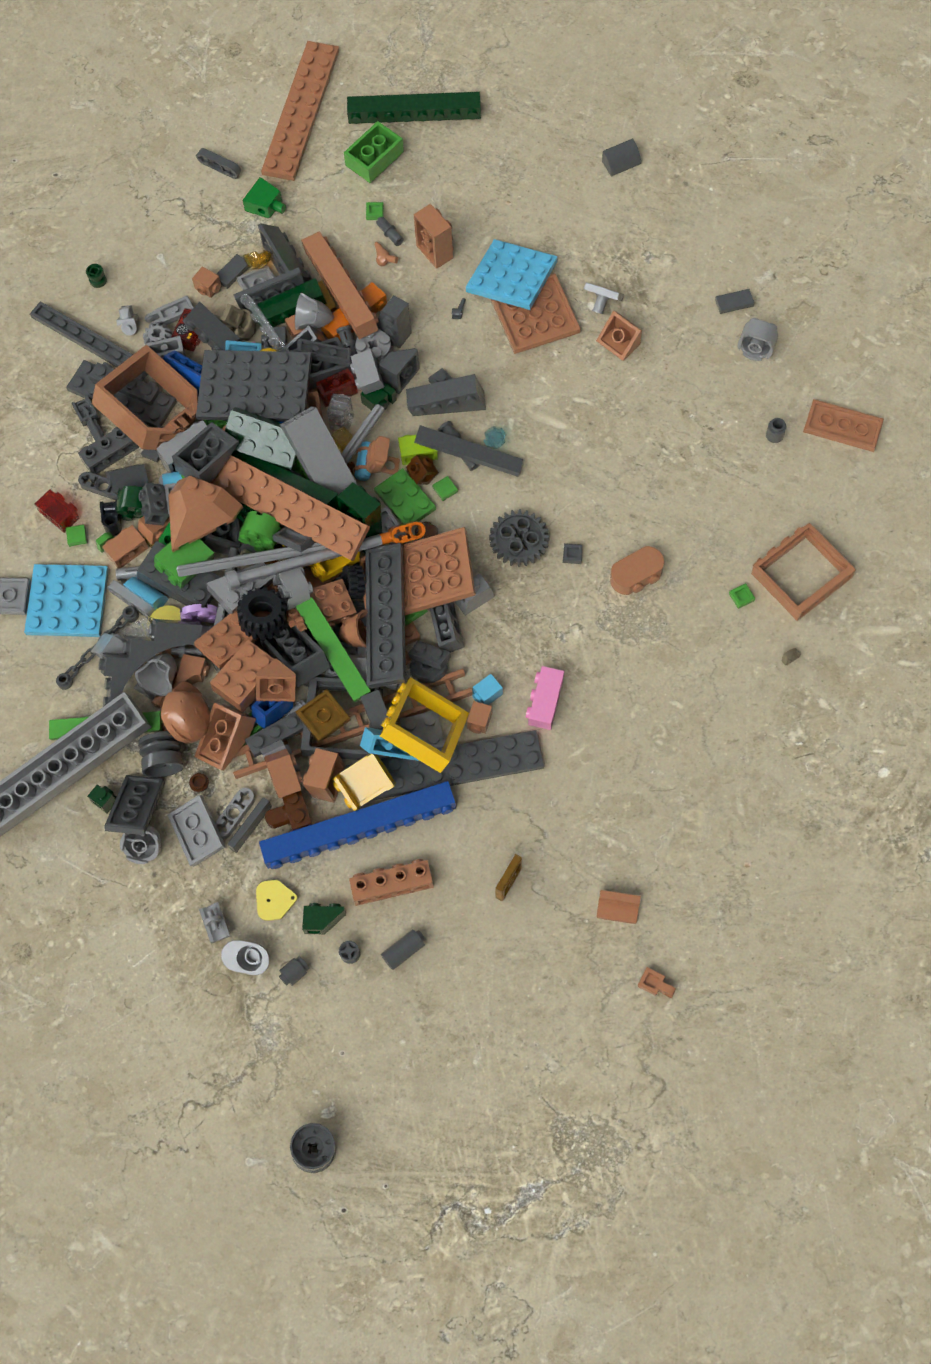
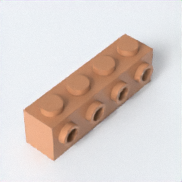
(391, 882)

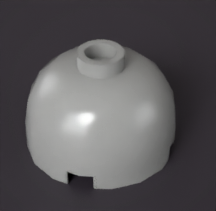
(141, 848)

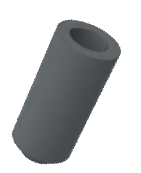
(403, 949)

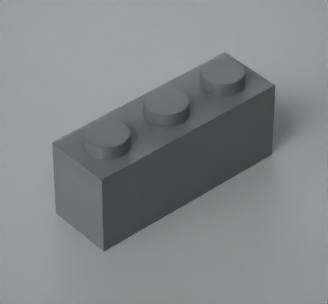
(209, 327)

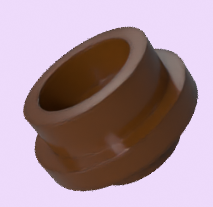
(199, 782)

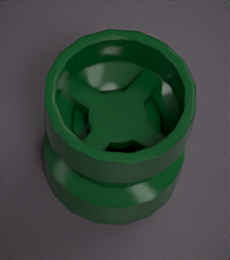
(96, 275)

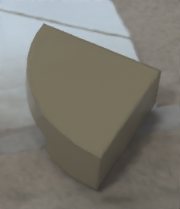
(790, 656)

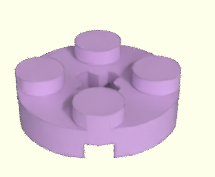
(198, 614)

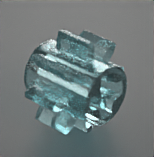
(494, 437)

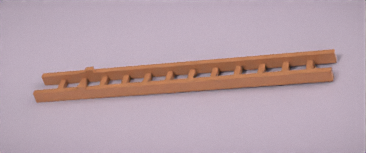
(453, 696)

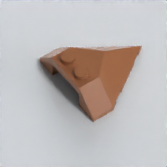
(198, 510)

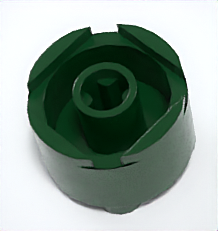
(128, 503)

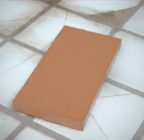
(843, 425)

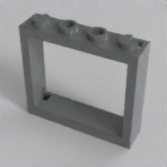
(333, 684)

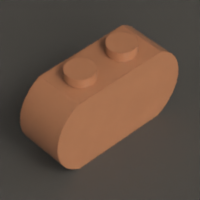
(637, 570)

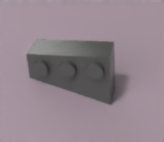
(395, 321)

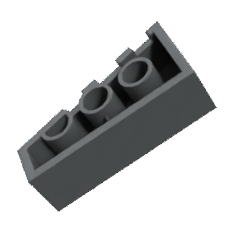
(446, 396)

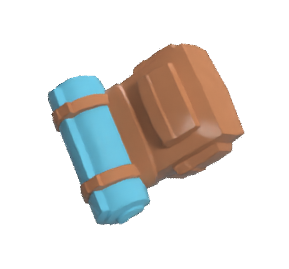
(373, 457)

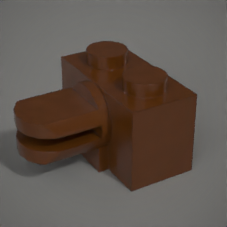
(292, 813)

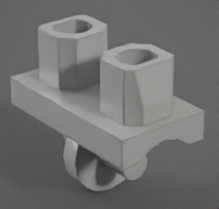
(127, 320)
(214, 923)

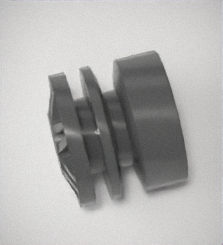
(160, 755)
(313, 1135)

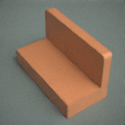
(618, 907)

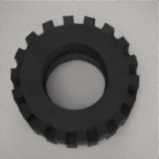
(261, 601)

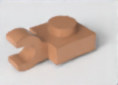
(295, 619)
(653, 982)

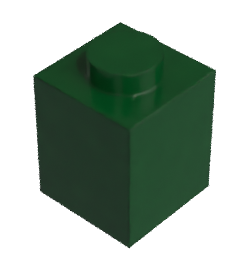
(376, 397)

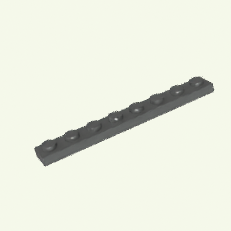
(81, 335)

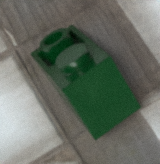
(321, 919)

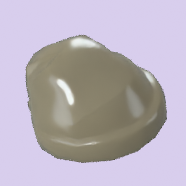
(246, 327)

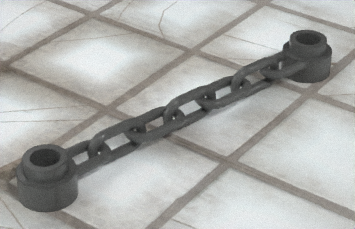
(69, 682)

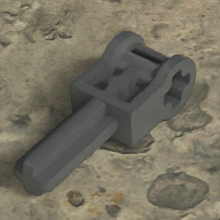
(88, 416)

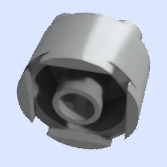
(758, 339)
(378, 342)
(293, 587)

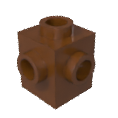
(422, 469)

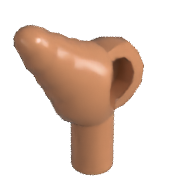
(383, 255)

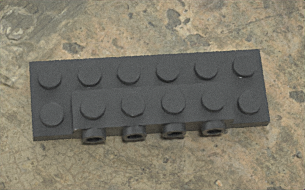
(137, 395)

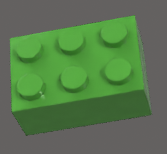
(373, 152)

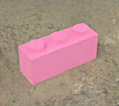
(545, 697)

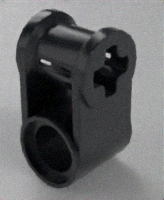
(110, 516)

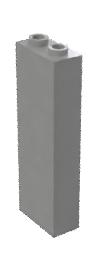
(317, 450)

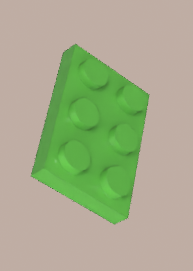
(404, 498)

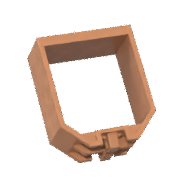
(164, 375)

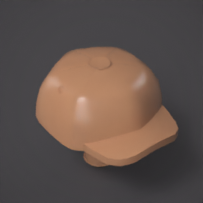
(185, 713)

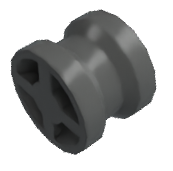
(348, 948)

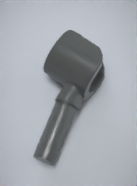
(457, 312)

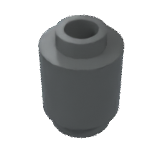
(776, 430)
(293, 971)

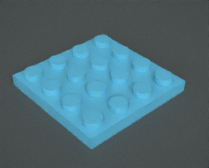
(511, 274)
(66, 600)

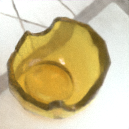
(257, 261)

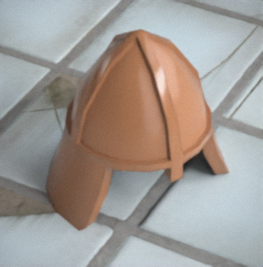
(353, 630)

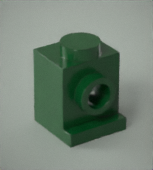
(102, 798)

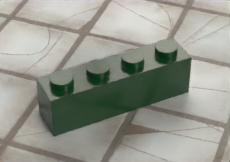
(284, 304)

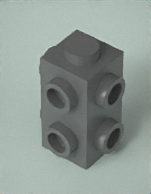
(154, 504)

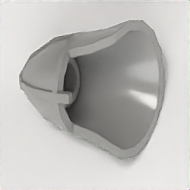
(311, 313)
(157, 675)

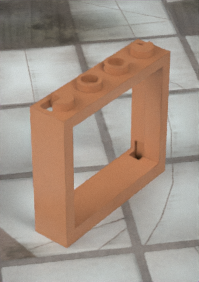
(825, 548)

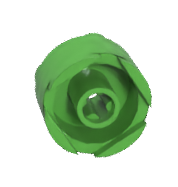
(259, 531)

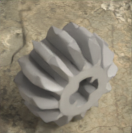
(156, 333)

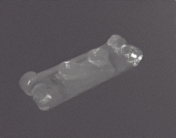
(258, 316)

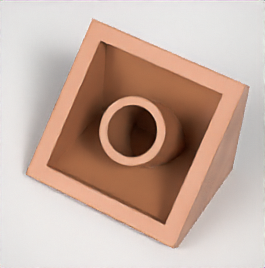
(620, 336)
(275, 683)

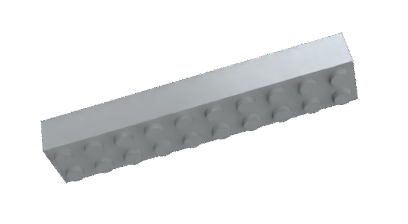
(69, 759)

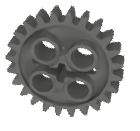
(504, 544)

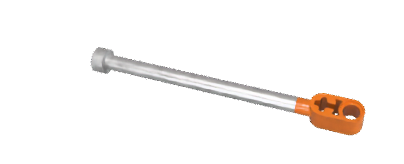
(235, 579)

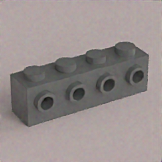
(107, 450)

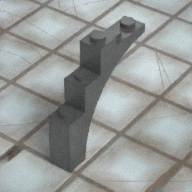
(138, 650)

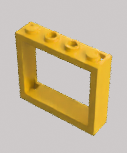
(412, 744)

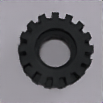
(354, 581)

